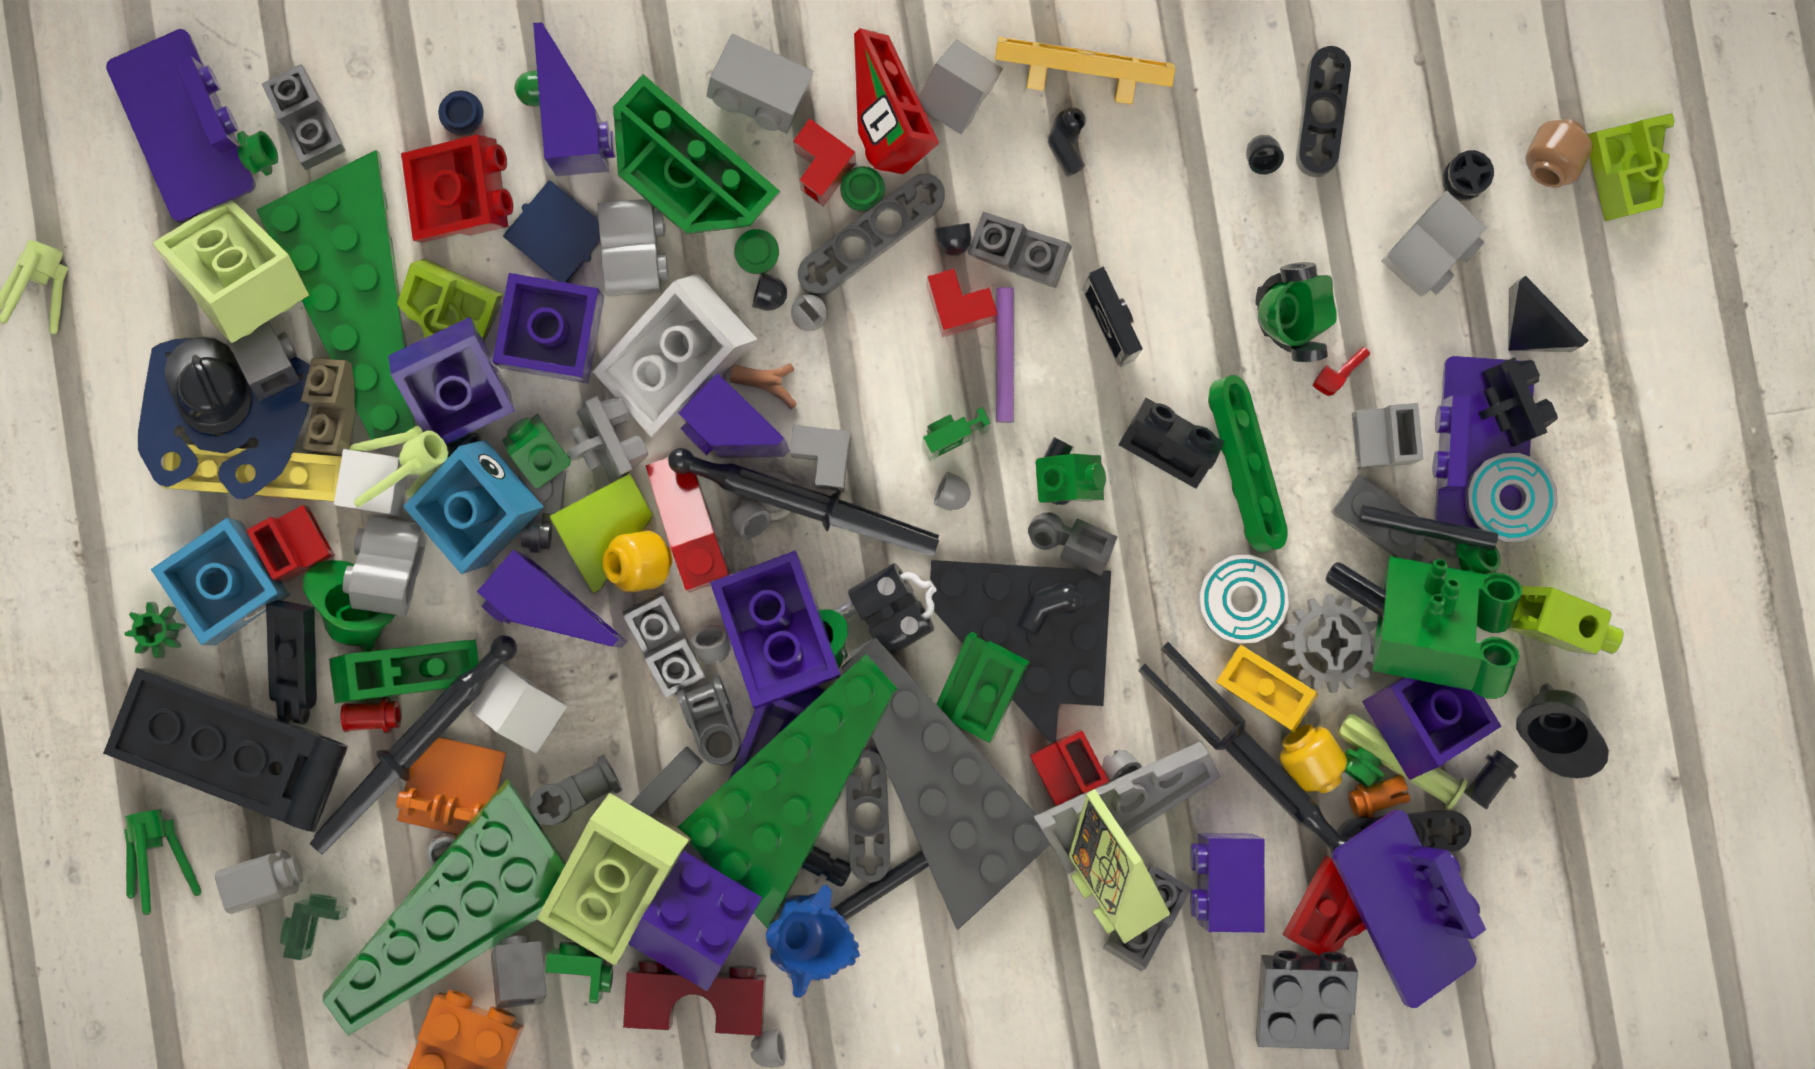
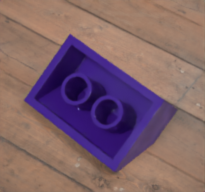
(729, 425)

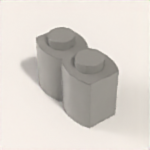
(1434, 245)
(630, 247)
(385, 565)
(258, 881)

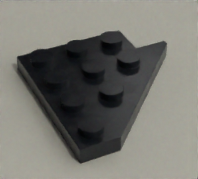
(1064, 656)

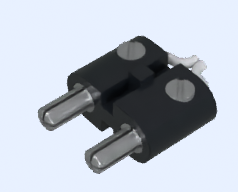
(891, 608)

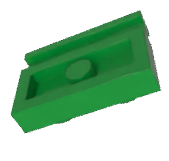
(949, 434)
(981, 686)

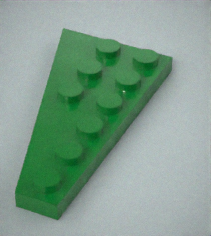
(779, 801)

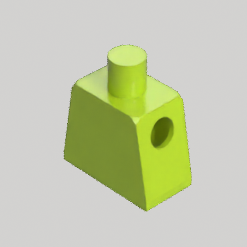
(1565, 621)

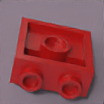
(456, 188)

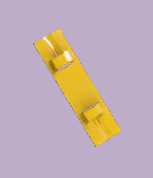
(1124, 68)

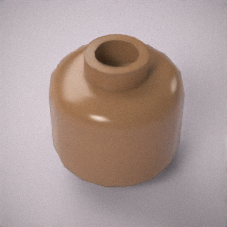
(1558, 153)

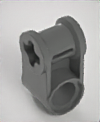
(710, 719)

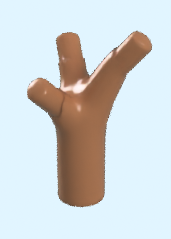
(764, 379)

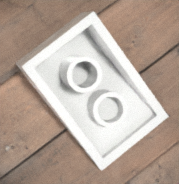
(674, 352)

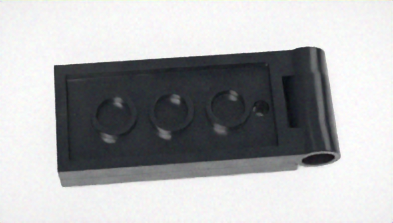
(225, 749)

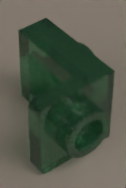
(300, 930)

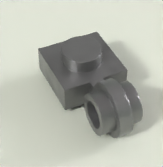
(537, 533)
(1083, 543)

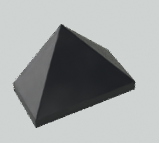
(1538, 323)

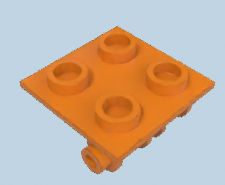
(450, 785)

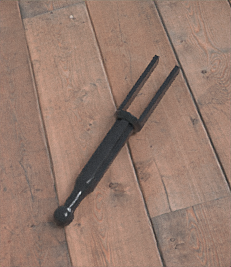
(806, 502)
(414, 743)
(1247, 752)

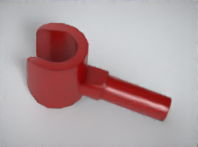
(1331, 381)

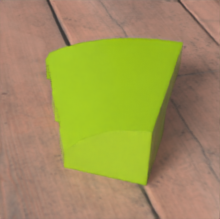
(1630, 166)
(443, 298)
(596, 520)

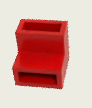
(827, 158)
(957, 311)
(290, 543)
(1069, 767)

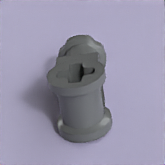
(575, 791)

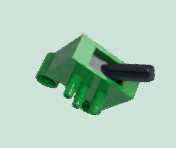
(1432, 620)

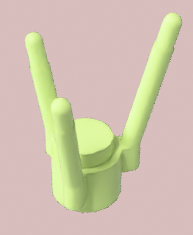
(36, 265)
(420, 455)

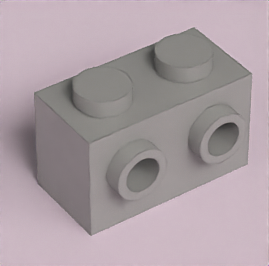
(759, 84)

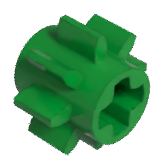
(144, 621)

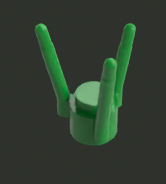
(146, 833)

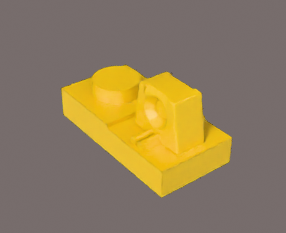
(1267, 688)

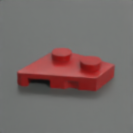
(1325, 913)

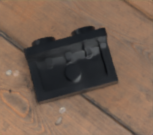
(1171, 442)

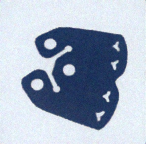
(271, 421)

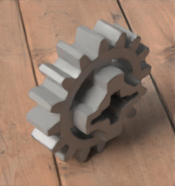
(1331, 665)

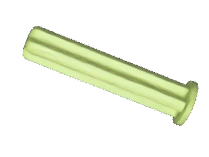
(1435, 782)

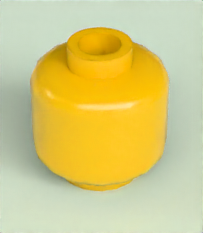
(637, 561)
(1313, 758)

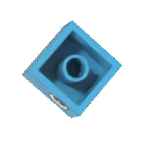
(473, 506)
(218, 582)

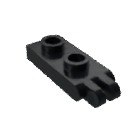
(291, 659)

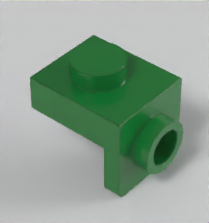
(535, 450)
(1070, 478)
(576, 960)

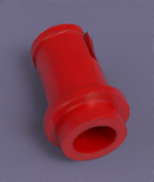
(370, 716)

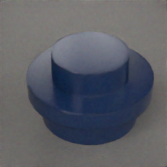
(461, 113)

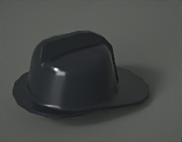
(208, 385)
(1562, 734)

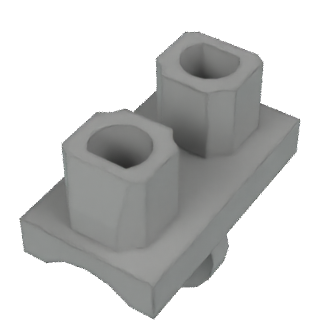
(599, 442)

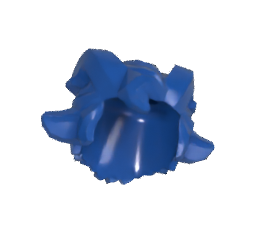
(811, 940)

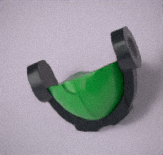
(1296, 309)

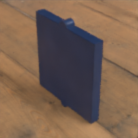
(555, 232)

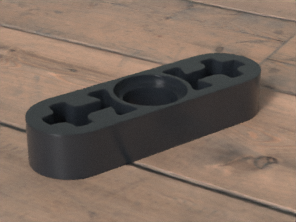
(1316, 78)
(1436, 819)

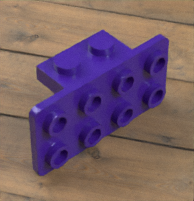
(181, 124)
(1466, 439)
(1411, 906)

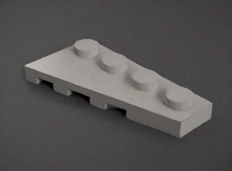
(1134, 797)

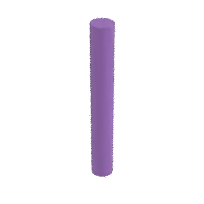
(1005, 355)

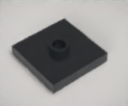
(1112, 317)

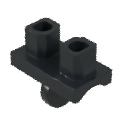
(1513, 403)

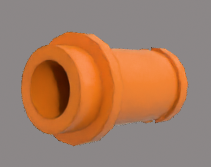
(1379, 796)

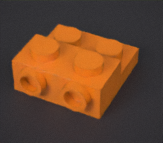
(465, 1035)

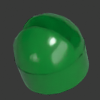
(527, 88)

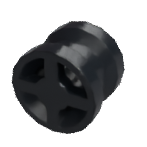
(1477, 171)

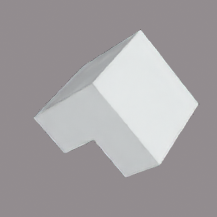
(362, 471)
(518, 708)

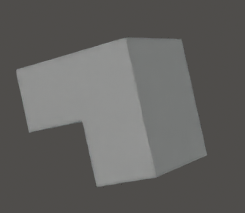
(958, 86)
(1387, 436)
(826, 447)

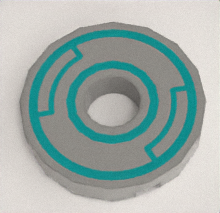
(1537, 493)

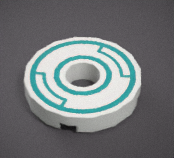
(1269, 592)

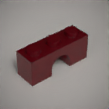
(735, 996)

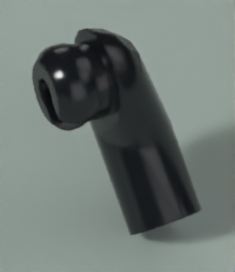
(1064, 137)

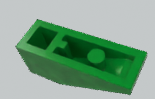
(400, 670)

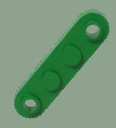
(1248, 464)

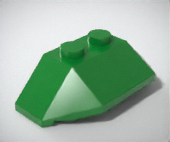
(684, 165)

